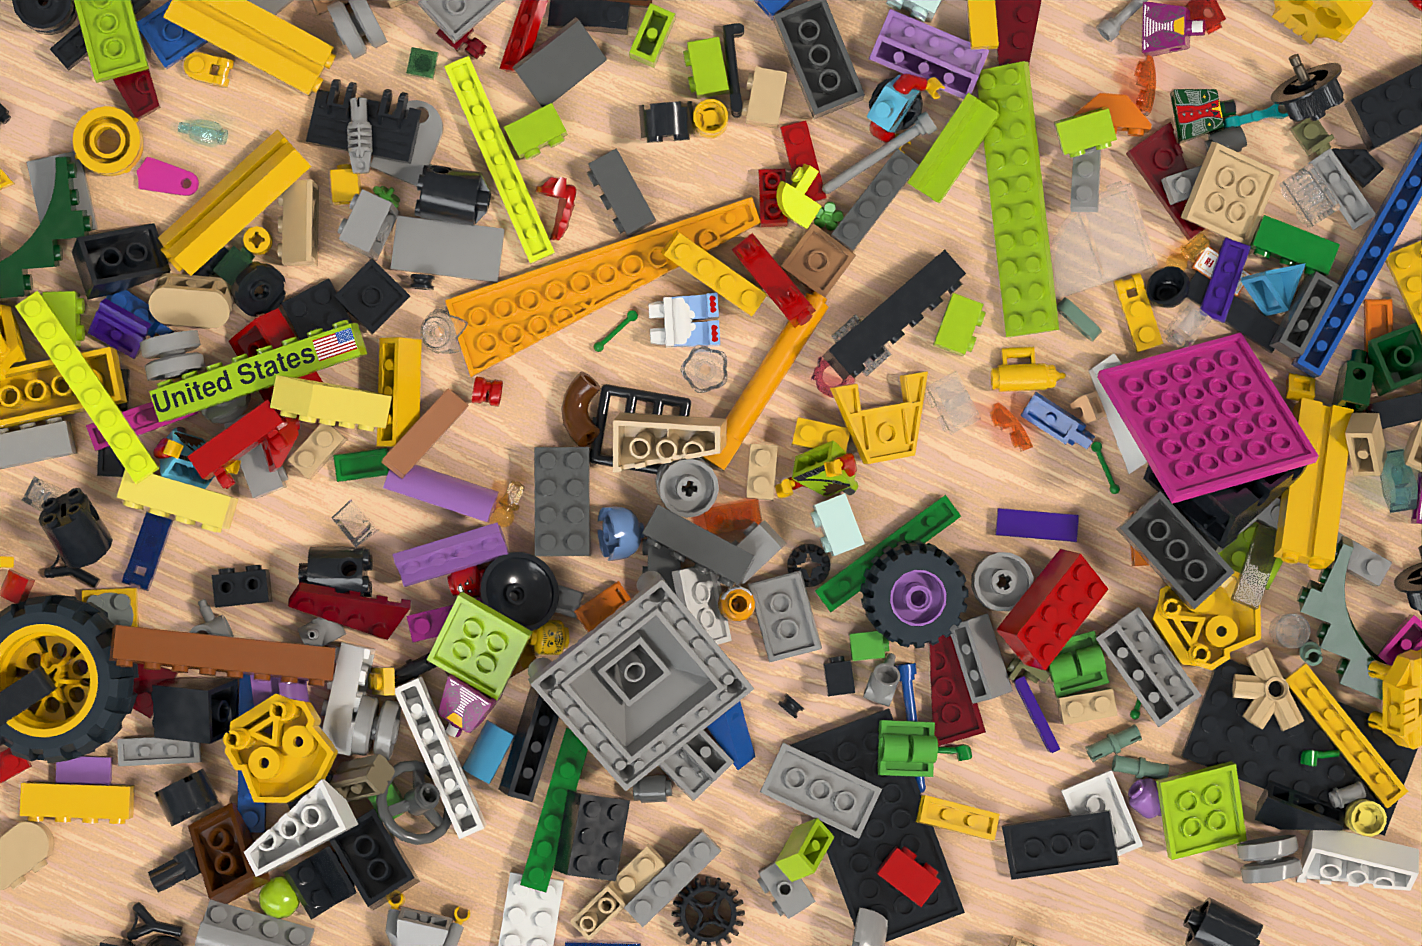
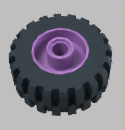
(914, 594)

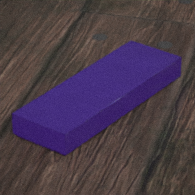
(1224, 279)
(1037, 525)
(1036, 714)

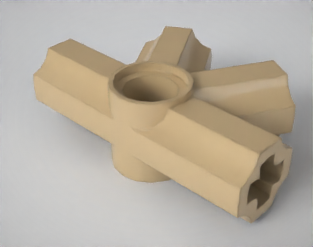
(1263, 703)

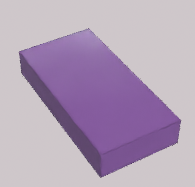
(85, 770)

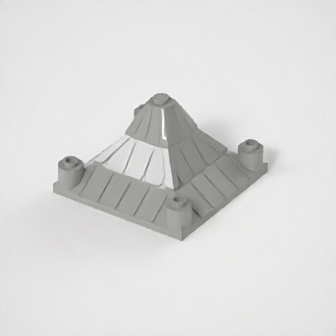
(640, 682)

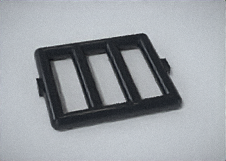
(632, 396)

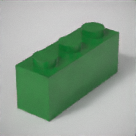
(1293, 246)

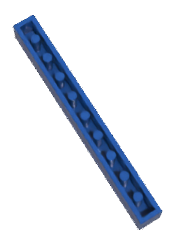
(1365, 264)

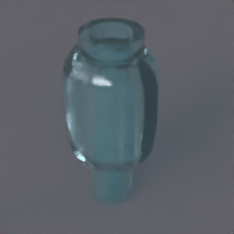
(205, 132)

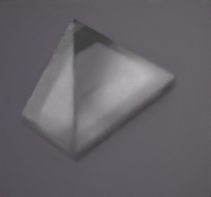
(354, 523)

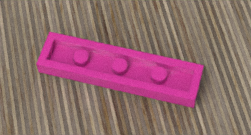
(142, 420)

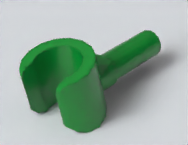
(963, 751)
(1310, 757)

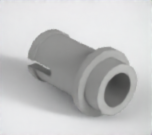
(1347, 794)

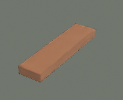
(425, 433)

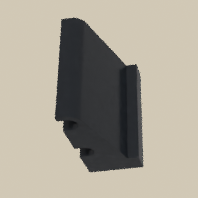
(1230, 510)

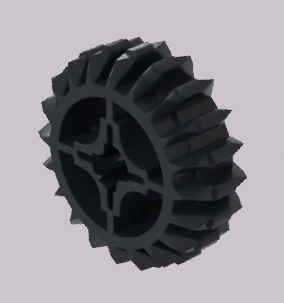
(721, 894)

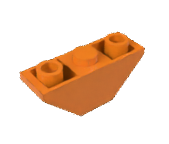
(1123, 113)

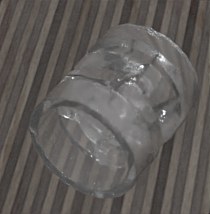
(1289, 630)

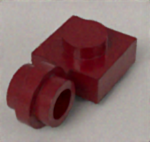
(474, 47)

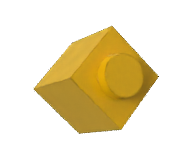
(344, 184)

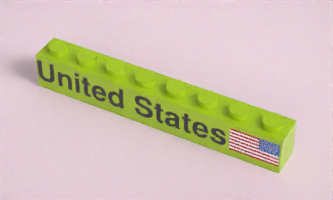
(257, 372)

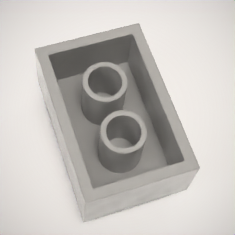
(368, 224)

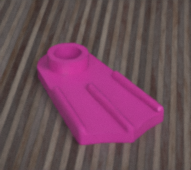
(165, 178)

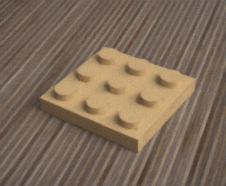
(1230, 194)

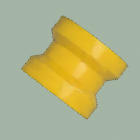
(262, 241)

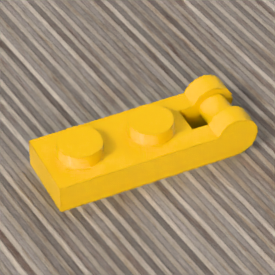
(1138, 313)

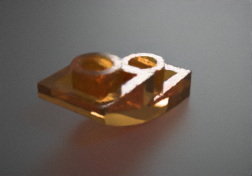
(1146, 76)
(1005, 419)
(733, 516)

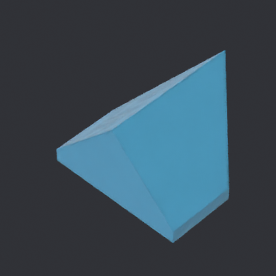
(1274, 288)

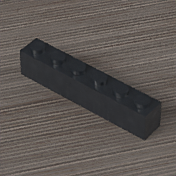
(893, 315)

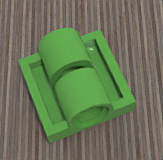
(1078, 665)
(907, 748)

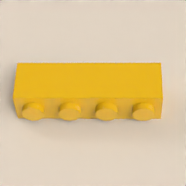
(714, 273)
(401, 379)
(77, 801)

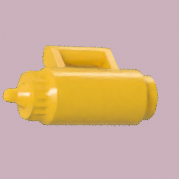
(1023, 376)

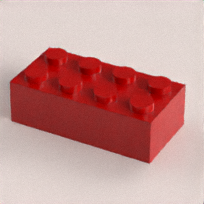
(1052, 609)

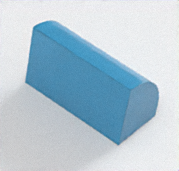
(488, 751)

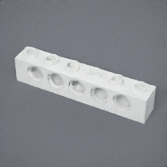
(440, 757)

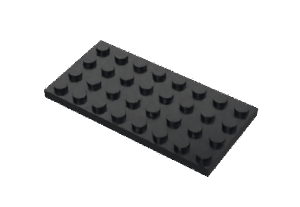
(1274, 754)
(890, 824)

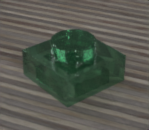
(422, 63)

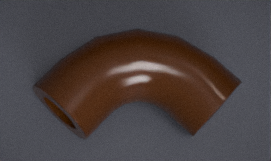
(575, 409)

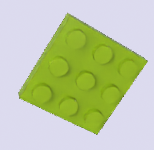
(479, 645)
(1201, 810)

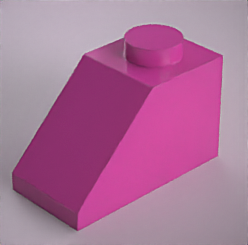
(1404, 638)

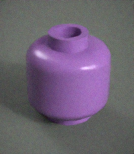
(1145, 798)

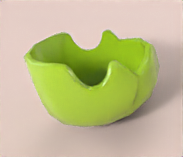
(278, 898)

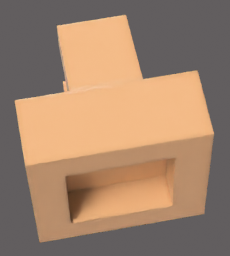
(1091, 407)

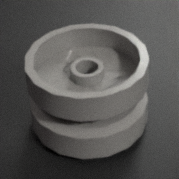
(356, 24)
(172, 353)
(690, 500)
(987, 574)
(380, 728)
(1269, 859)

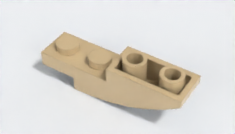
(618, 893)

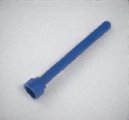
(907, 673)

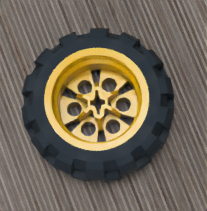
(107, 700)

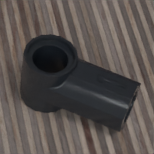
(181, 867)

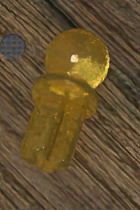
(1189, 252)
(509, 503)

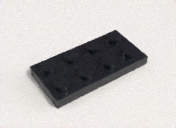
(1060, 844)

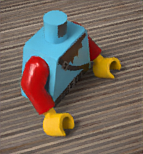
(896, 102)
(174, 461)

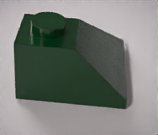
(1396, 359)

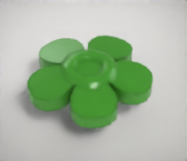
(387, 194)
(828, 216)

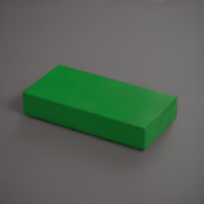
(360, 465)

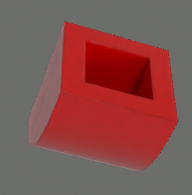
(16, 587)

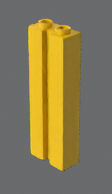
(257, 39)
(232, 203)
(1314, 501)

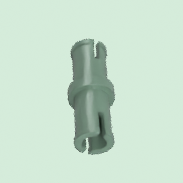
(1311, 653)
(1113, 743)
(1140, 767)

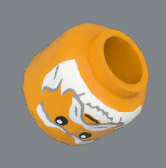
(744, 599)

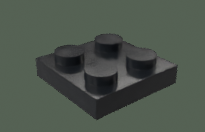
(371, 296)
(315, 309)

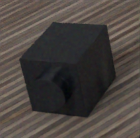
(838, 676)

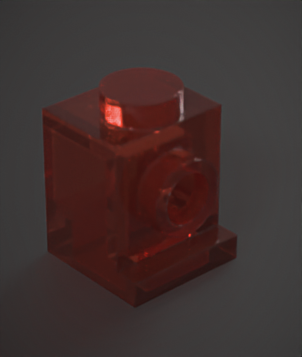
(1197, 9)

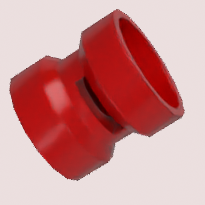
(481, 388)

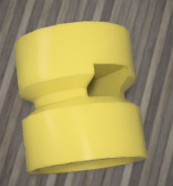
(1365, 817)

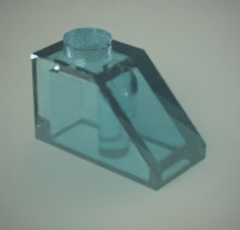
(1398, 483)

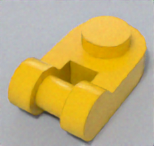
(199, 67)

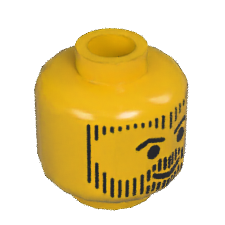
(550, 638)

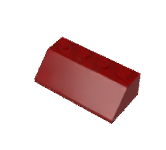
(263, 332)

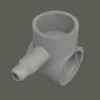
(214, 626)
(320, 632)
(883, 682)

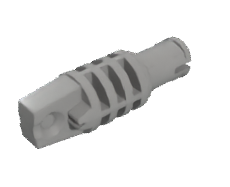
(359, 137)

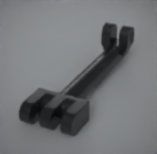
(729, 33)

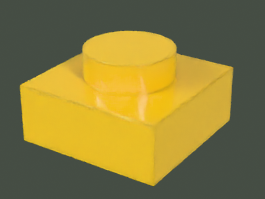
(1300, 386)

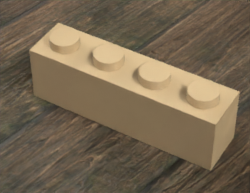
(664, 438)

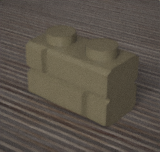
(362, 777)

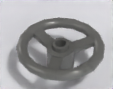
(417, 801)

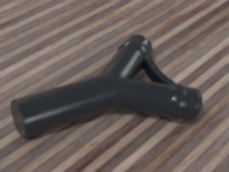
(78, 573)
(151, 925)

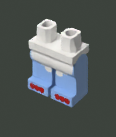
(678, 318)

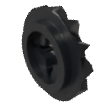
(817, 555)

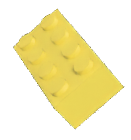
(330, 403)
(181, 499)

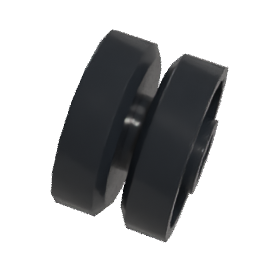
(46, 19)

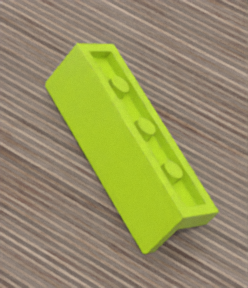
(953, 148)

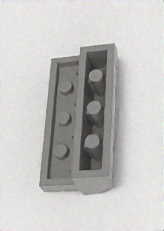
(1148, 666)
(696, 765)
(241, 927)

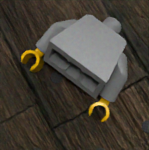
(422, 928)

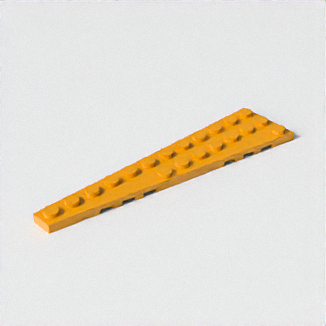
(548, 299)

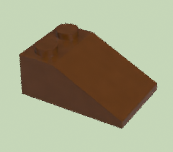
(220, 850)

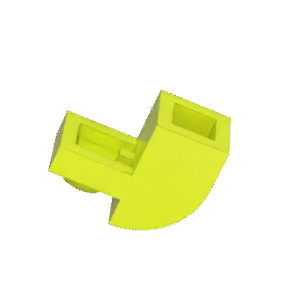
(792, 199)

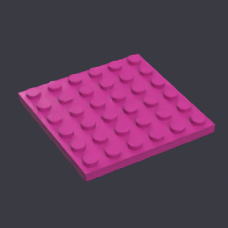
(1207, 417)

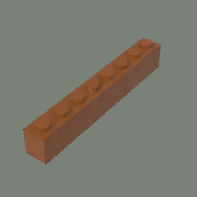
(222, 654)

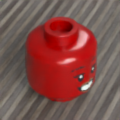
(466, 581)

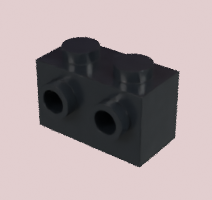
(241, 587)

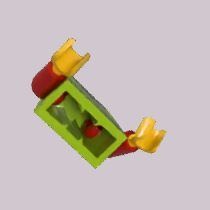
(823, 470)

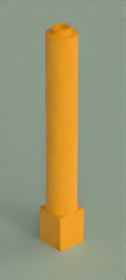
(766, 381)

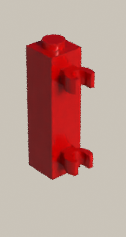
(774, 281)
(238, 440)

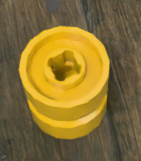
(710, 118)

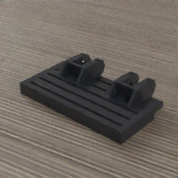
(391, 134)

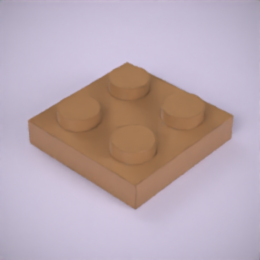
(818, 260)

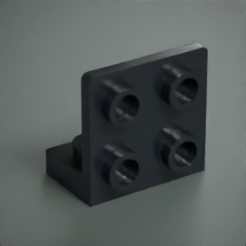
(320, 882)

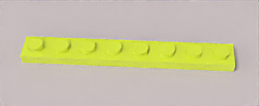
(499, 159)
(87, 387)

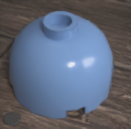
(620, 533)

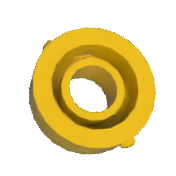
(93, 125)

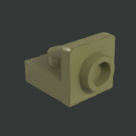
(1312, 137)
(1032, 673)

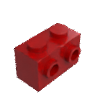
(908, 875)

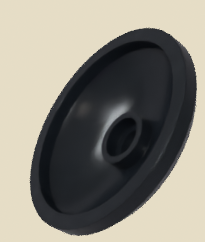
(529, 580)

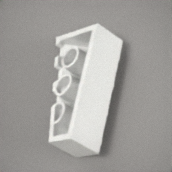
(1127, 446)
(347, 689)
(308, 824)
(1358, 860)

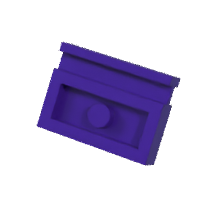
(119, 328)

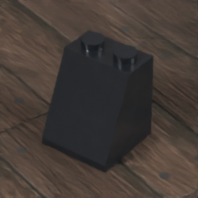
(194, 708)

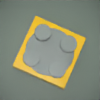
(119, 603)

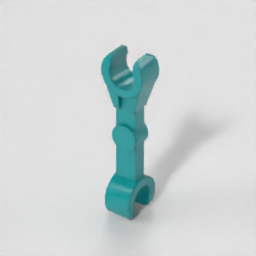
(1271, 112)

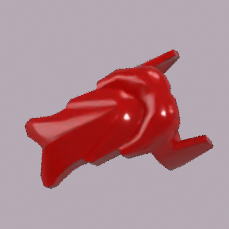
(566, 194)

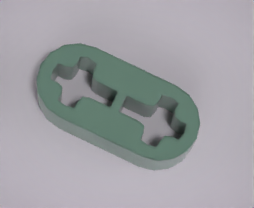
(1078, 319)

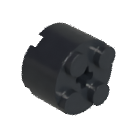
(666, 120)
(186, 797)

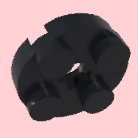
(252, 277)

